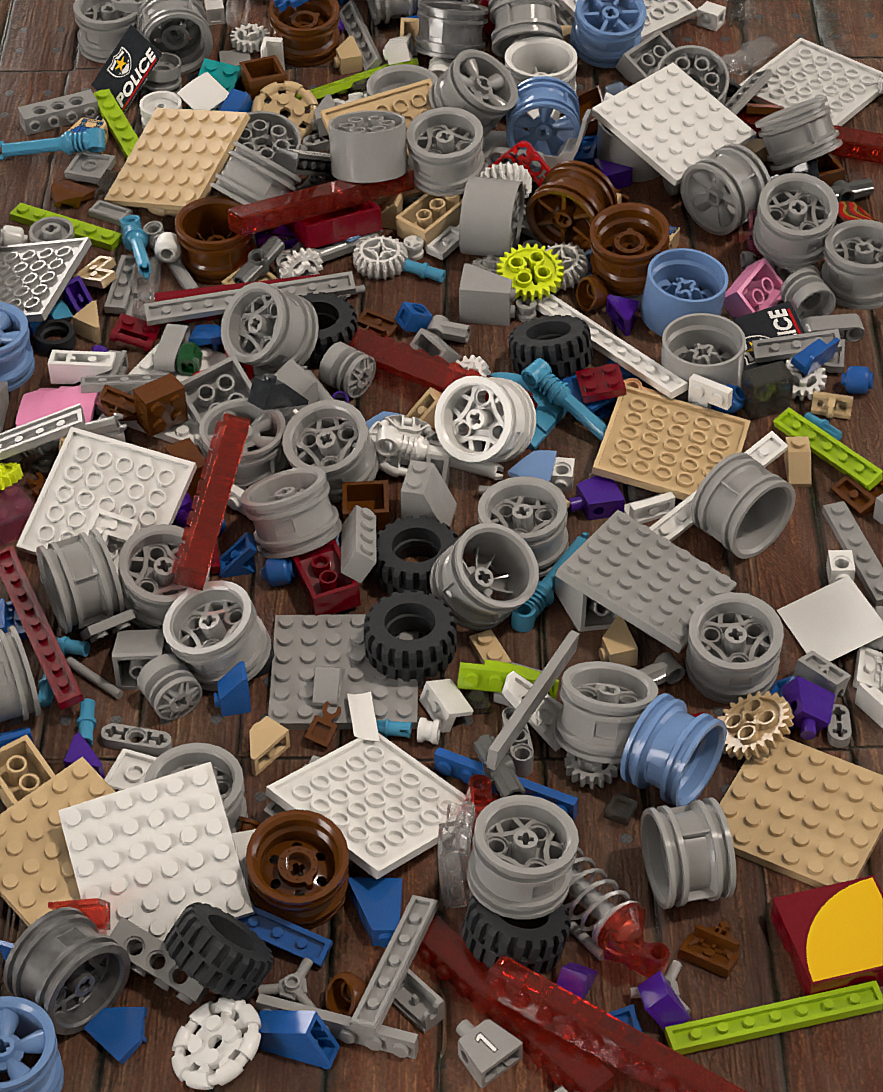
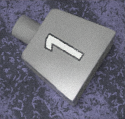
(487, 1050)

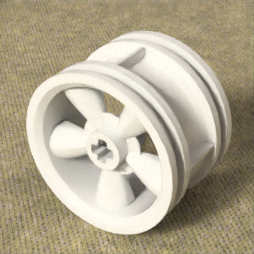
(542, 57)

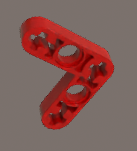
(525, 160)

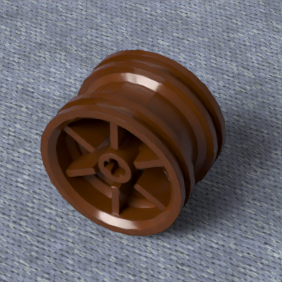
(307, 32)
(568, 203)
(624, 243)
(316, 836)

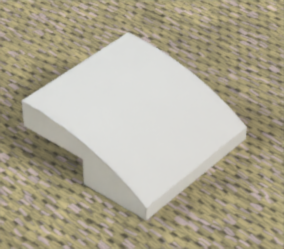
(203, 93)
(869, 668)

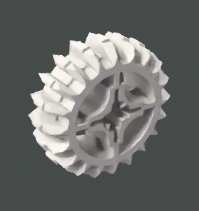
(510, 172)
(379, 257)
(573, 261)

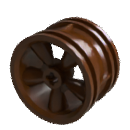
(207, 244)

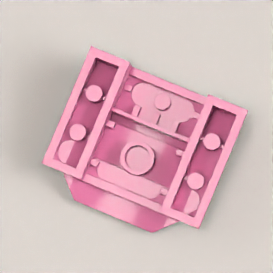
(51, 400)

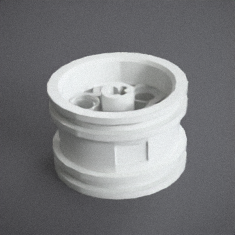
(465, 405)

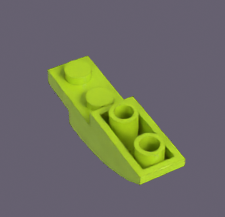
(492, 676)

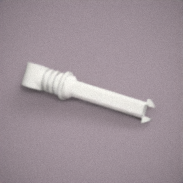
(390, 442)

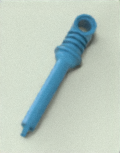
(90, 140)
(136, 240)
(540, 376)
(525, 616)

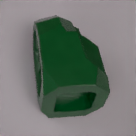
(189, 359)

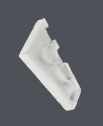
(545, 715)

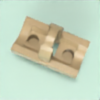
(823, 400)

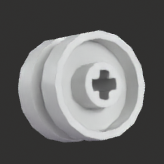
(155, 100)

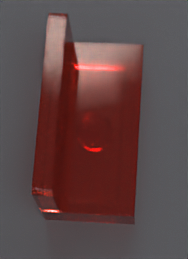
(94, 908)

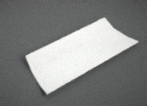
(363, 716)

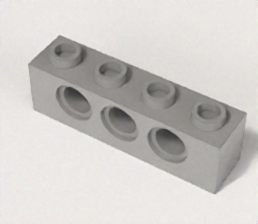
(58, 112)
(128, 934)

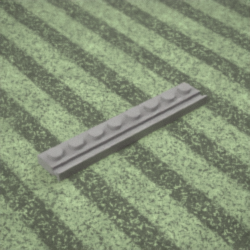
(41, 431)

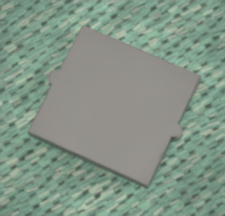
(234, 57)

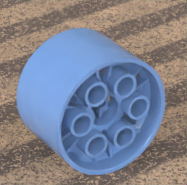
(682, 284)

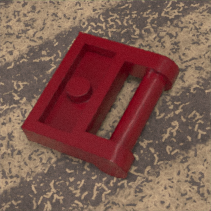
(135, 332)

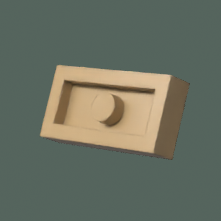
(488, 647)

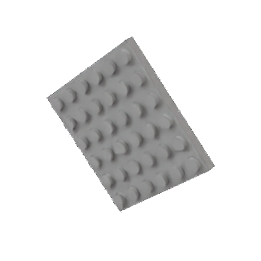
(38, 273)
(643, 578)
(334, 641)

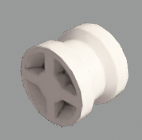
(414, 247)
(428, 730)

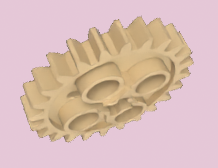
(756, 724)

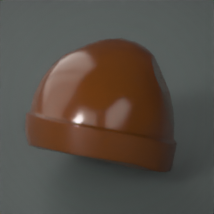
(591, 293)
(344, 993)

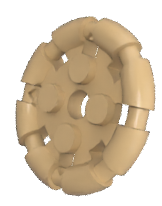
(288, 102)

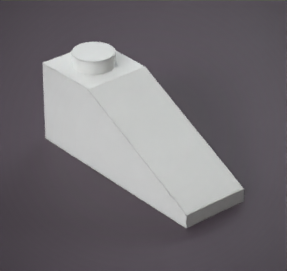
(70, 366)

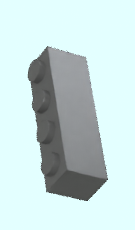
(358, 543)

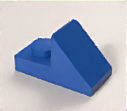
(239, 557)

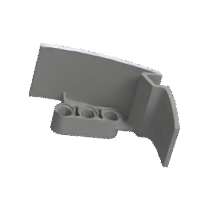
(565, 153)

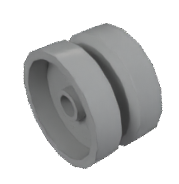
(51, 229)

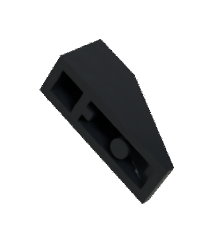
(271, 393)

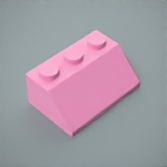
(753, 290)

